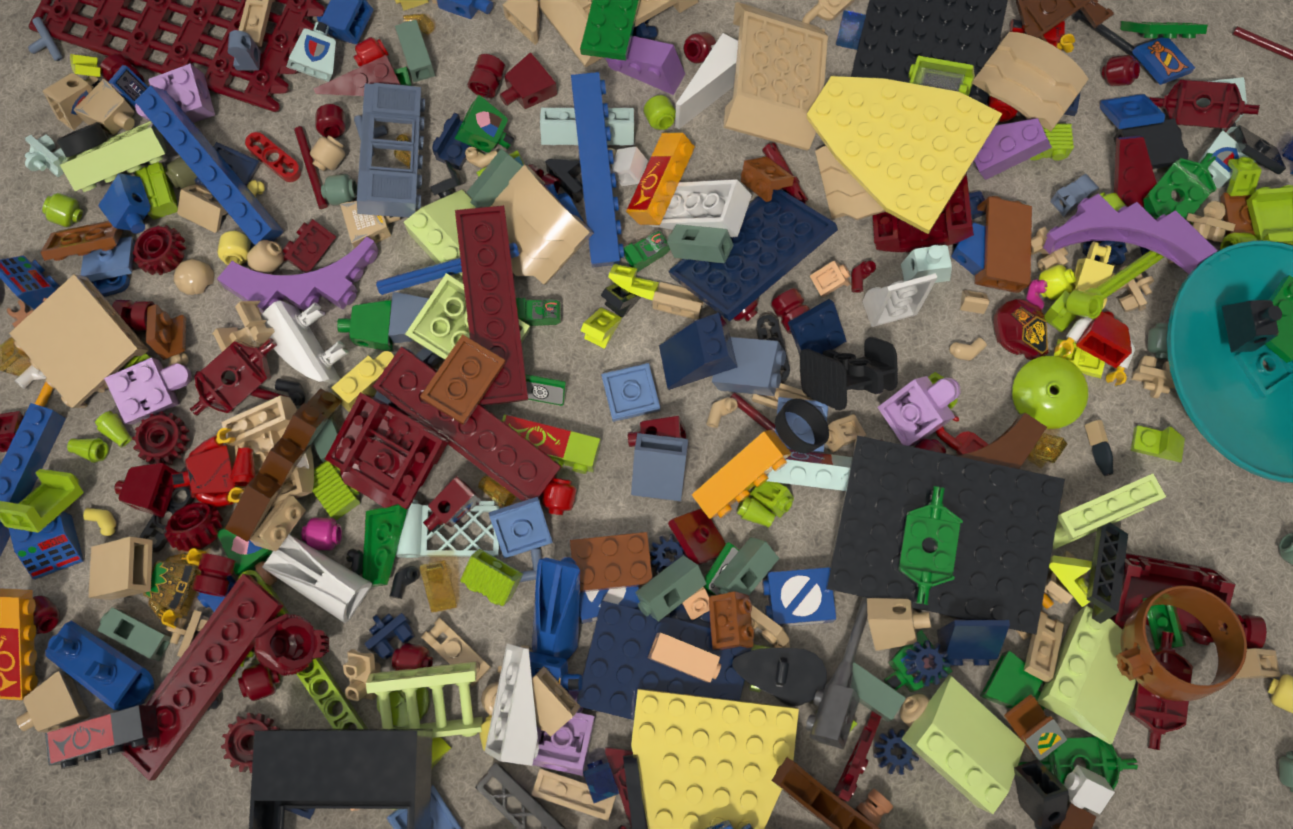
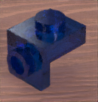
(600, 781)

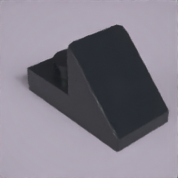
(567, 172)
(619, 299)

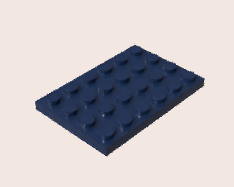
(768, 246)
(620, 665)

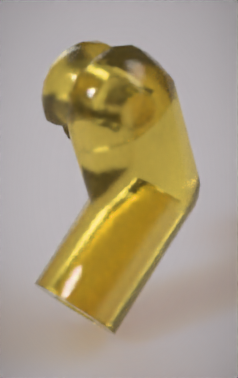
(423, 21)
(403, 156)

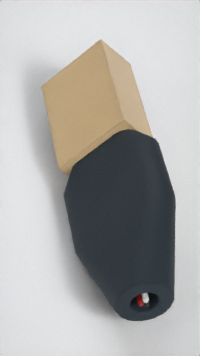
(1101, 448)

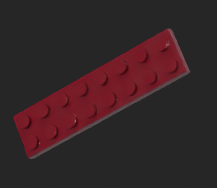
(492, 297)
(483, 438)
(204, 671)

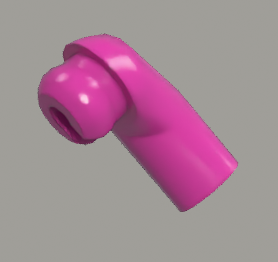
(1035, 288)

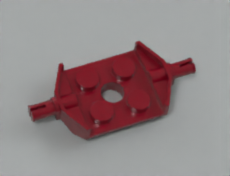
(1221, 113)
(250, 370)
(1158, 713)

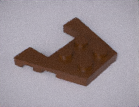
(1043, 15)

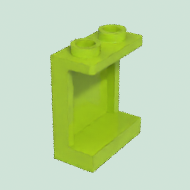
(1272, 214)
(43, 504)

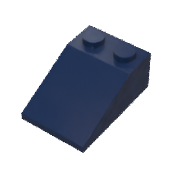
(698, 352)
(972, 641)

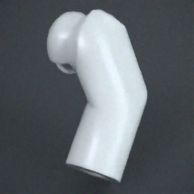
(28, 376)

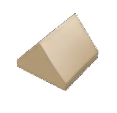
(974, 301)

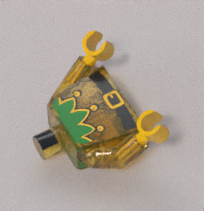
(172, 586)

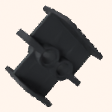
(831, 374)

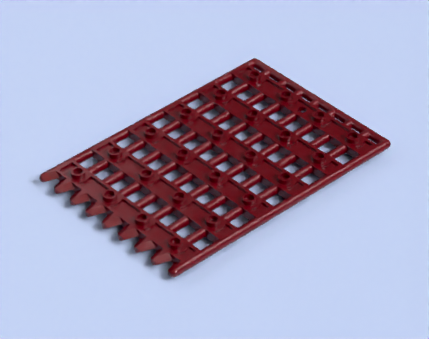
(188, 40)

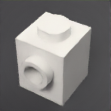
(629, 166)
(1088, 789)

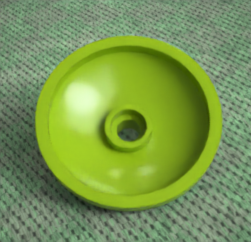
(1033, 395)

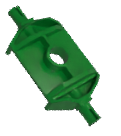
(1187, 178)
(941, 526)
(1096, 753)

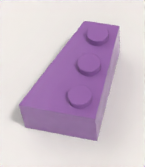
(651, 63)
(1011, 145)

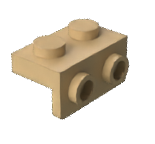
(278, 524)

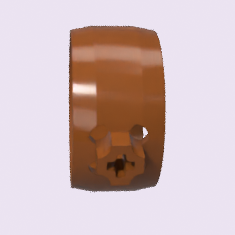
(1212, 613)

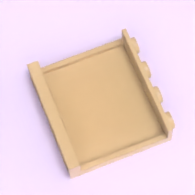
(77, 340)

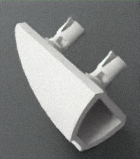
(298, 343)
(318, 578)

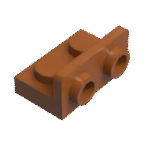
(763, 176)
(165, 334)
(731, 621)

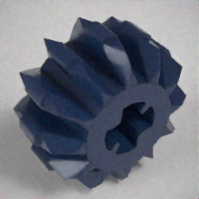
(661, 550)
(936, 663)
(891, 760)

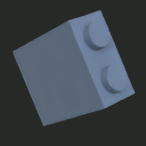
(757, 367)
(659, 467)

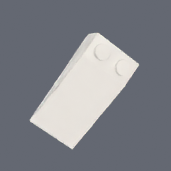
(710, 82)
(708, 205)
(897, 300)
(513, 720)

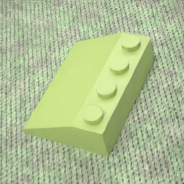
(114, 156)
(436, 228)
(445, 319)
(1086, 677)
(966, 745)

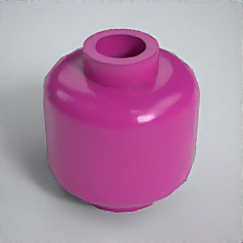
(322, 533)

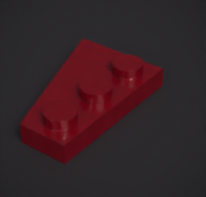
(1133, 170)

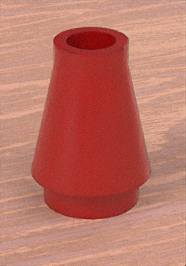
(243, 468)

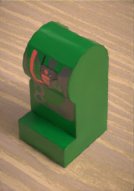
(646, 251)
(539, 312)

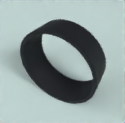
(811, 416)

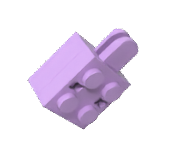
(187, 89)
(147, 387)
(921, 412)
(563, 748)

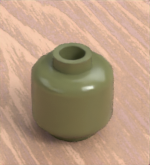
(180, 173)

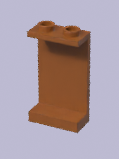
(1006, 245)

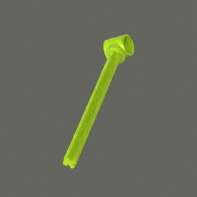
(1090, 302)

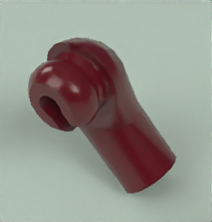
(860, 273)

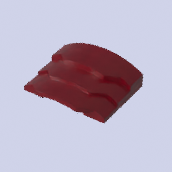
(950, 228)
(384, 452)

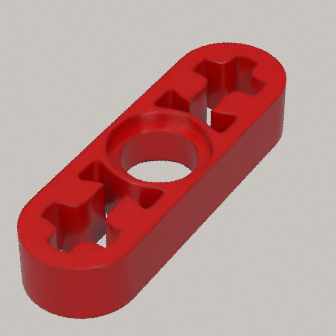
(269, 148)

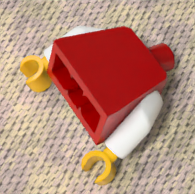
(1104, 339)

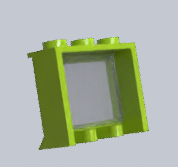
(942, 74)

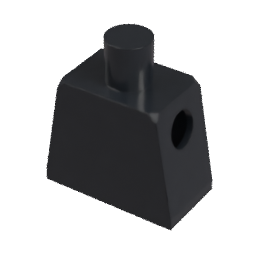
(1251, 324)
(1041, 794)

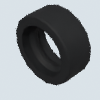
(82, 139)

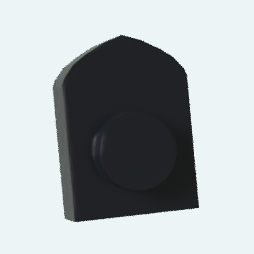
(445, 187)

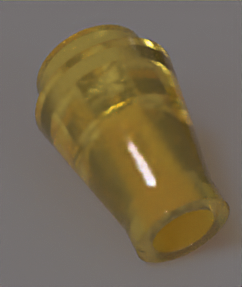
(496, 492)

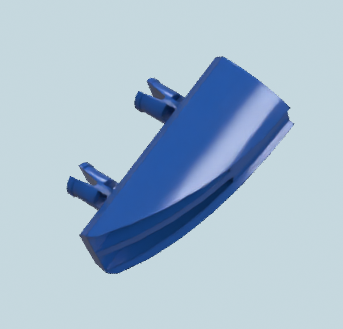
(556, 607)
(99, 667)

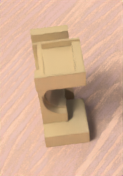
(254, 333)

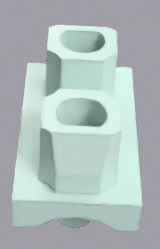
(41, 157)

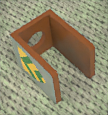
(1034, 728)

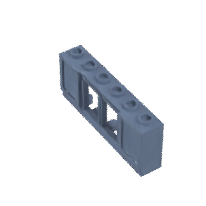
(385, 189)

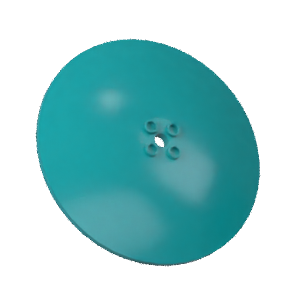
(1229, 394)

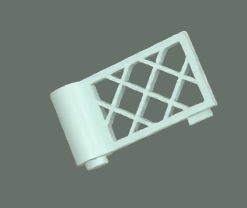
(415, 534)

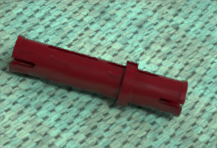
(794, 190)

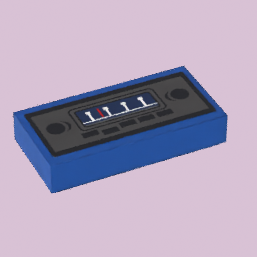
(128, 84)

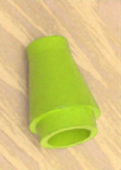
(113, 428)
(89, 449)
(755, 512)

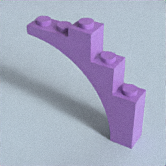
(1166, 235)
(302, 290)

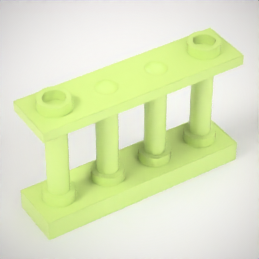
(1106, 509)
(434, 678)

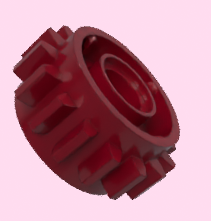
(159, 250)
(152, 429)
(193, 527)
(238, 737)

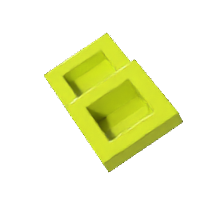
(84, 65)
(627, 279)
(1084, 361)

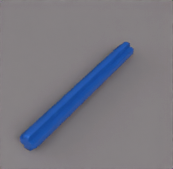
(427, 274)

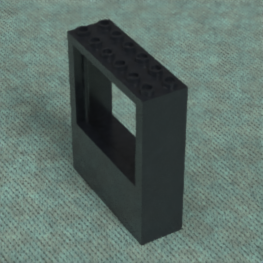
(340, 772)

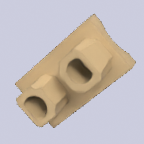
(1211, 225)
(1049, 260)
(1136, 298)
(1154, 379)
(196, 624)
(358, 671)

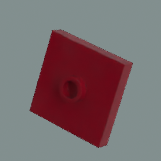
(697, 536)

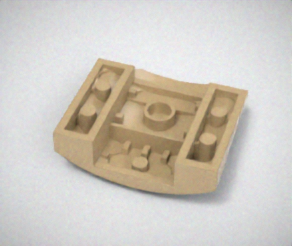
(1032, 78)
(842, 191)
(539, 226)
(261, 430)

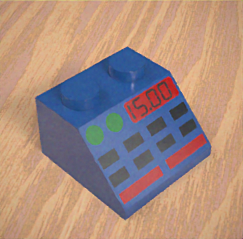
(27, 280)
(50, 549)

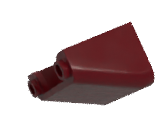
(1149, 575)

